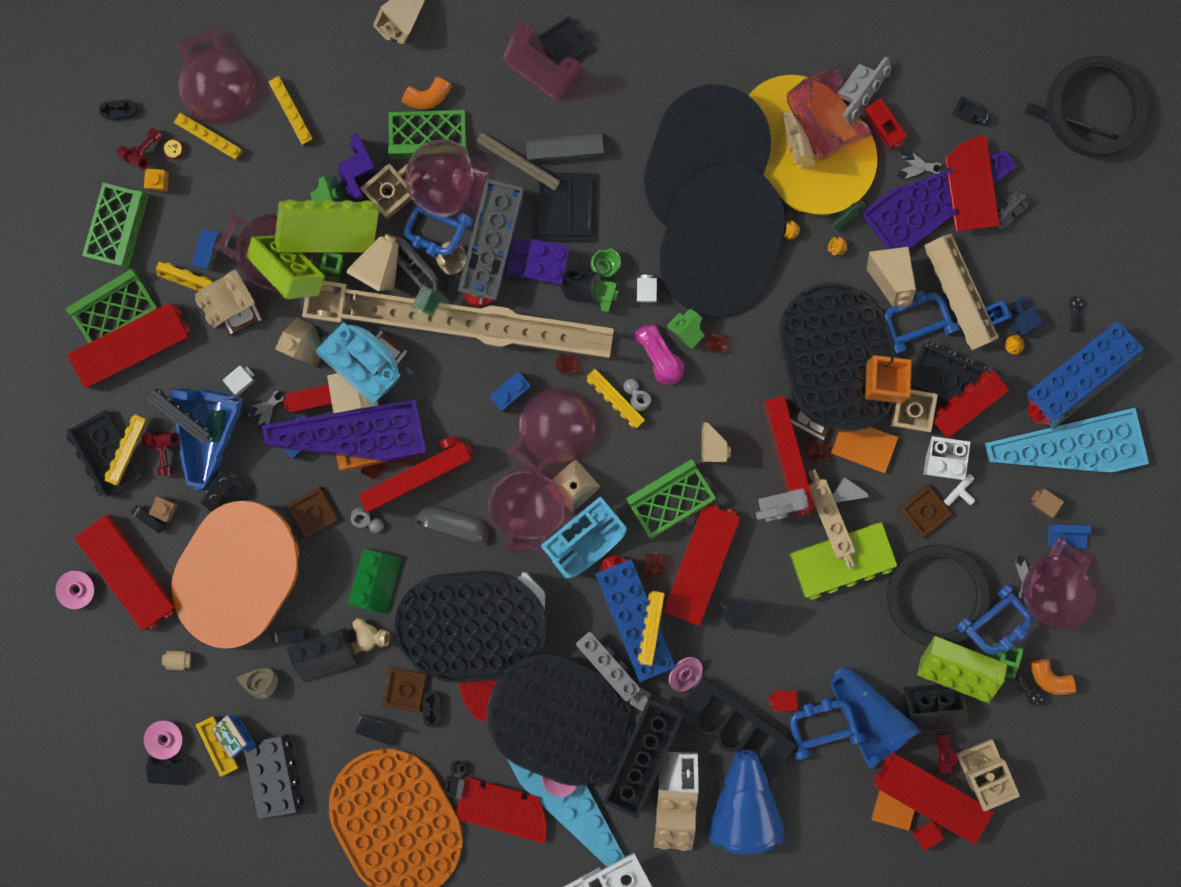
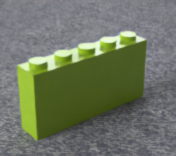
(325, 226)
(822, 571)

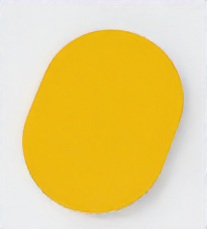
(828, 185)

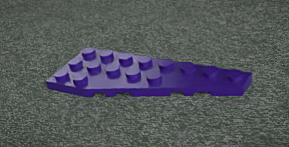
(920, 207)
(371, 433)

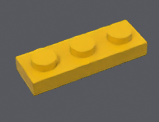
(182, 277)
(218, 754)

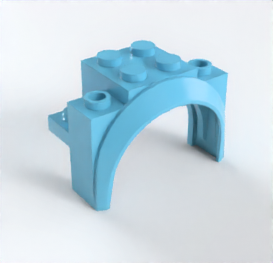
(585, 539)

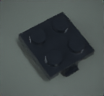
(564, 41)
(223, 490)

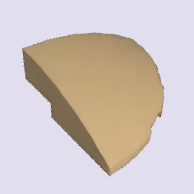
(798, 142)

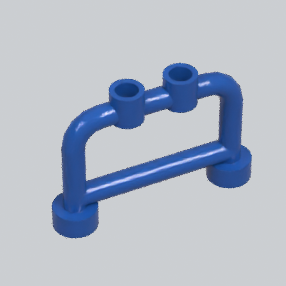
(431, 248)
(920, 298)
(1007, 642)
(826, 705)

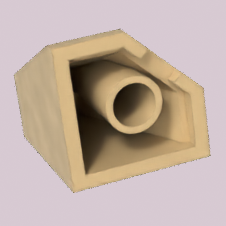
(397, 19)
(300, 342)

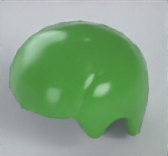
(606, 263)

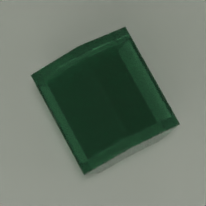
(427, 301)

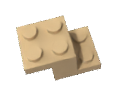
(224, 299)
(988, 775)
(675, 820)

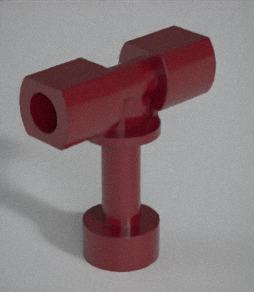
(136, 155)
(161, 443)
(946, 756)

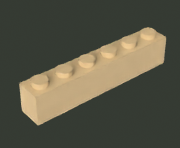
(961, 291)

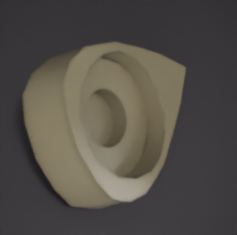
(259, 683)

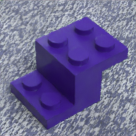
(356, 168)
(537, 261)

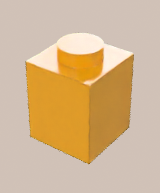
(156, 180)

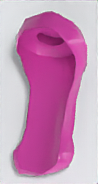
(666, 365)

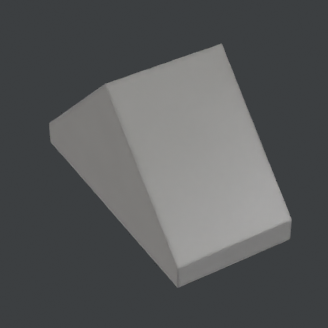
(847, 491)

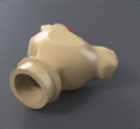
(368, 636)

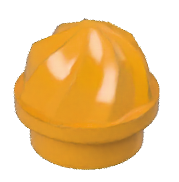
(791, 229)
(837, 246)
(1014, 344)

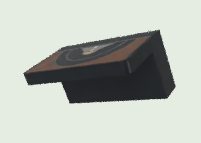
(376, 730)

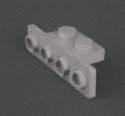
(861, 87)
(779, 505)
(608, 666)

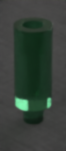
(848, 216)

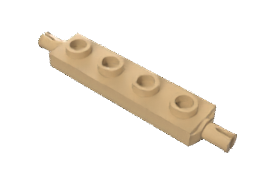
(831, 518)

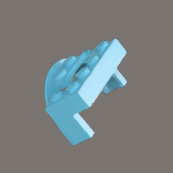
(366, 350)

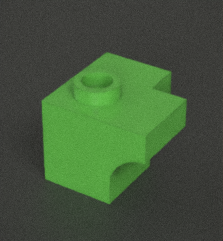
(329, 190)
(330, 264)
(605, 294)
(687, 328)
(1011, 658)

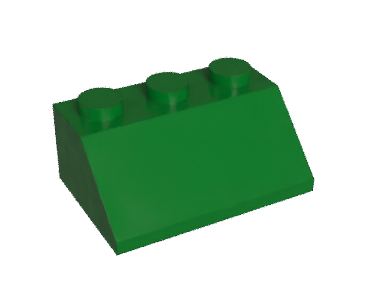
(375, 581)

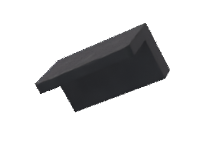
(579, 285)
(167, 771)

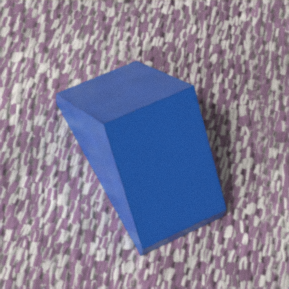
(998, 312)

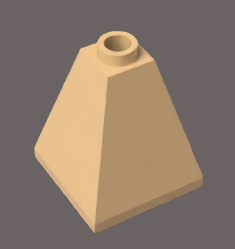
(377, 264)
(586, 485)

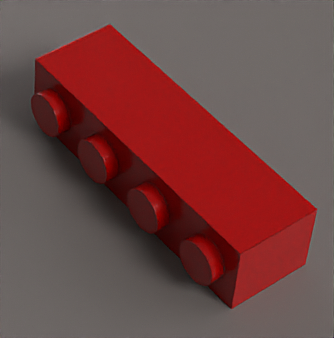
(970, 403)

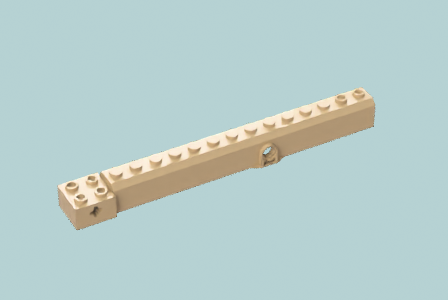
(490, 324)

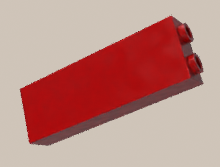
(129, 344)
(787, 449)
(416, 476)
(701, 563)
(125, 573)
(932, 797)

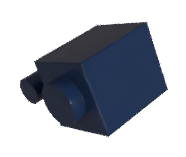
(1025, 319)

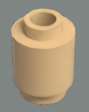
(176, 660)

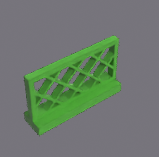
(405, 150)
(129, 232)
(107, 291)
(665, 484)

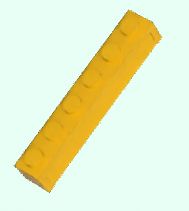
(291, 111)
(208, 136)
(619, 403)
(126, 449)
(651, 629)

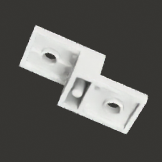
(612, 874)

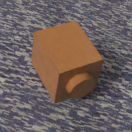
(1046, 502)
(163, 509)

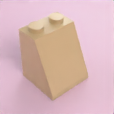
(893, 275)

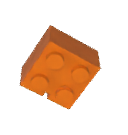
(888, 382)

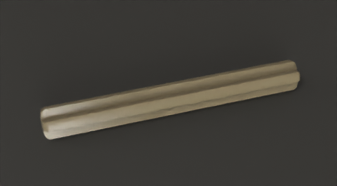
(518, 161)

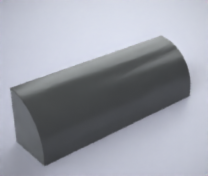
(564, 147)

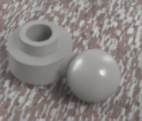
(631, 386)
(375, 525)

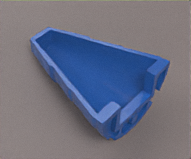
(203, 459)
(881, 722)
(746, 810)

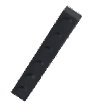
(180, 416)

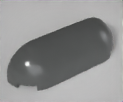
(415, 265)
(454, 523)

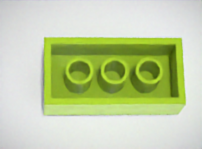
(287, 271)
(962, 669)

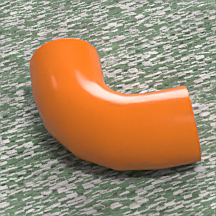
(429, 98)
(1049, 681)

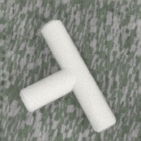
(960, 491)

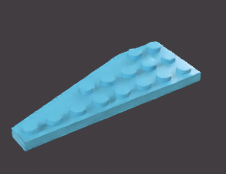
(1093, 444)
(577, 813)

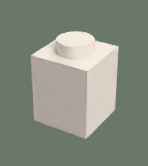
(646, 289)
(239, 379)

